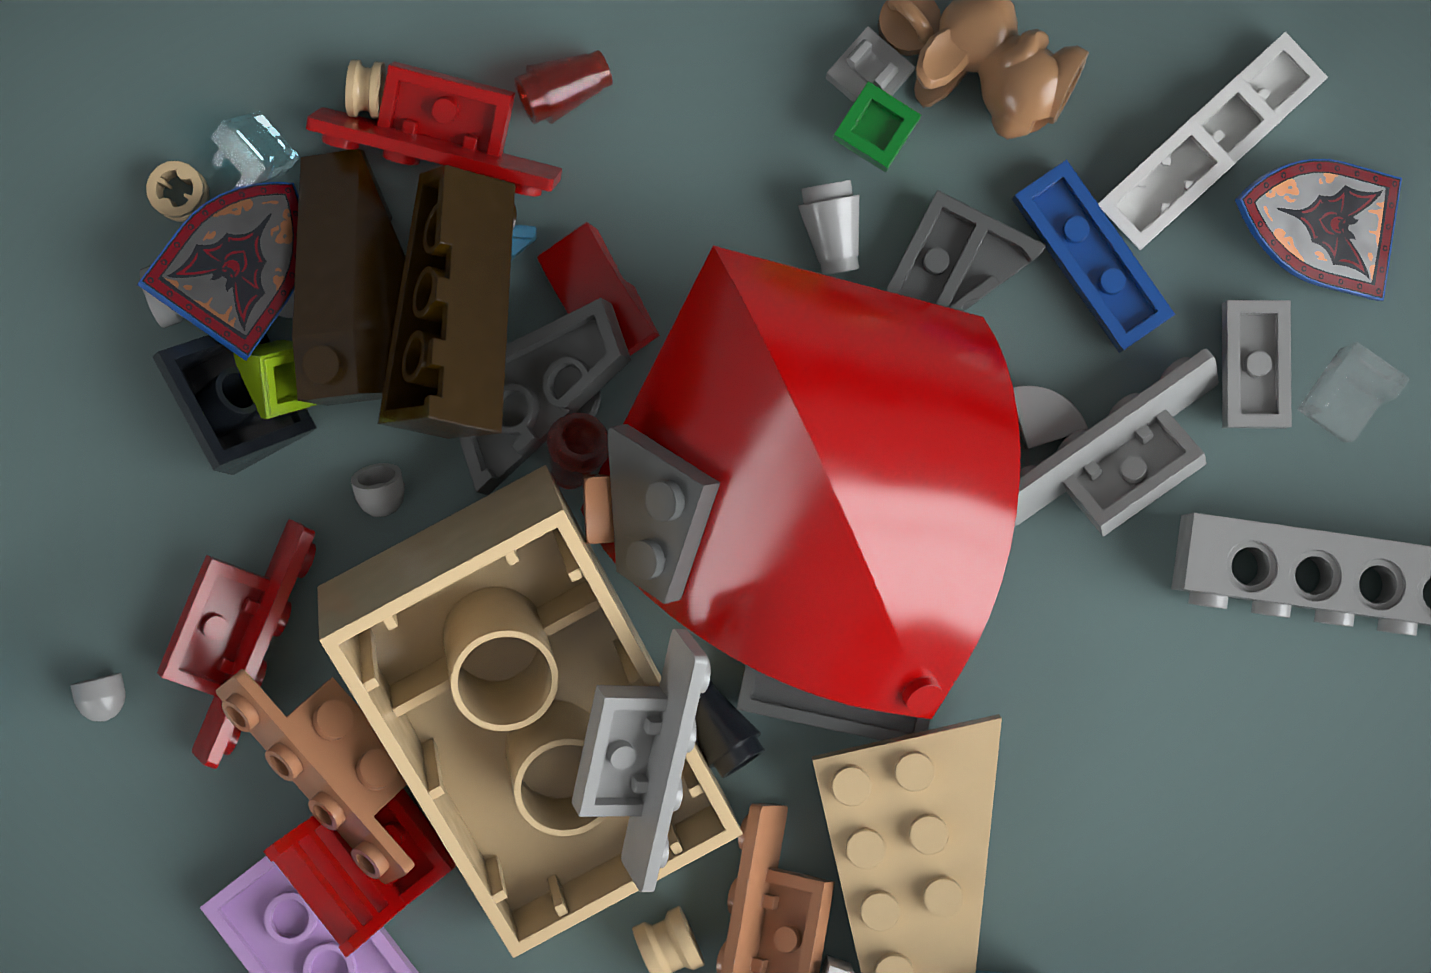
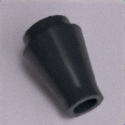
(725, 733)

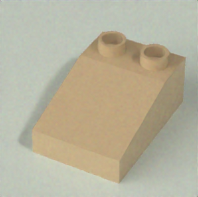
(481, 683)

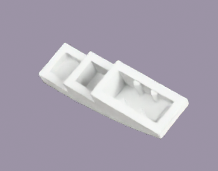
(1212, 141)

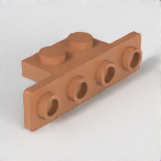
(332, 759)
(774, 912)

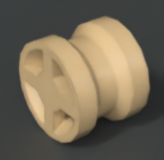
(668, 944)

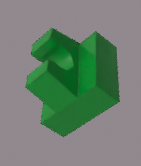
(876, 126)

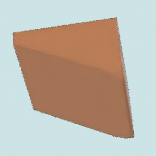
(597, 509)

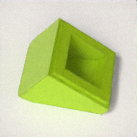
(271, 378)

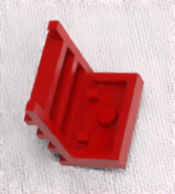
(339, 892)

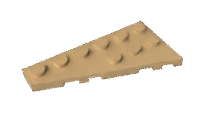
(913, 843)

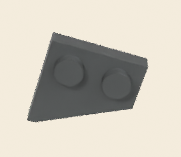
(960, 255)
(656, 511)

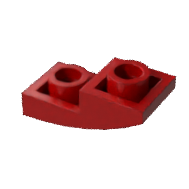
(585, 271)

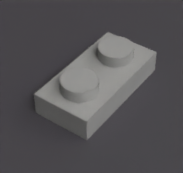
(1256, 364)

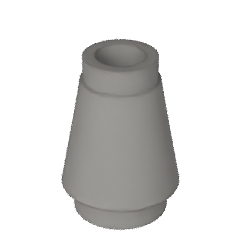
(832, 225)

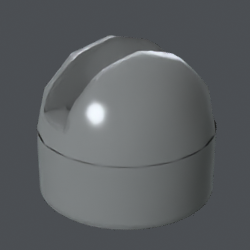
(378, 489)
(99, 697)

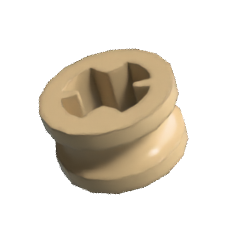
(364, 88)
(159, 180)

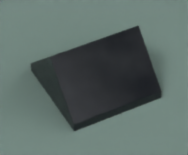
(221, 409)

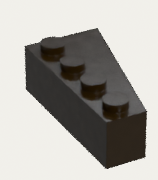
(452, 308)

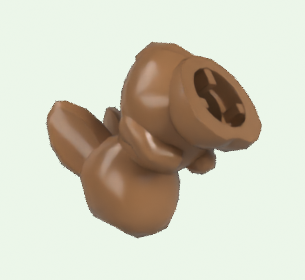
(1018, 75)

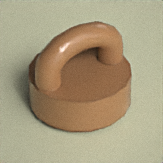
(908, 24)

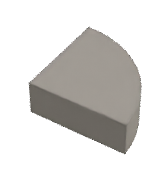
(1045, 416)

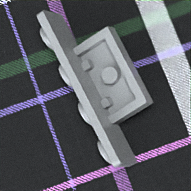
(1127, 455)
(638, 755)

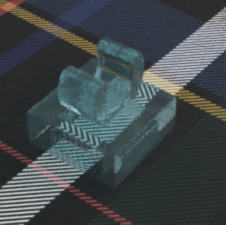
(253, 149)

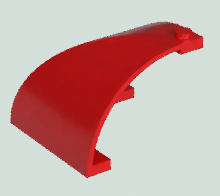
(856, 473)

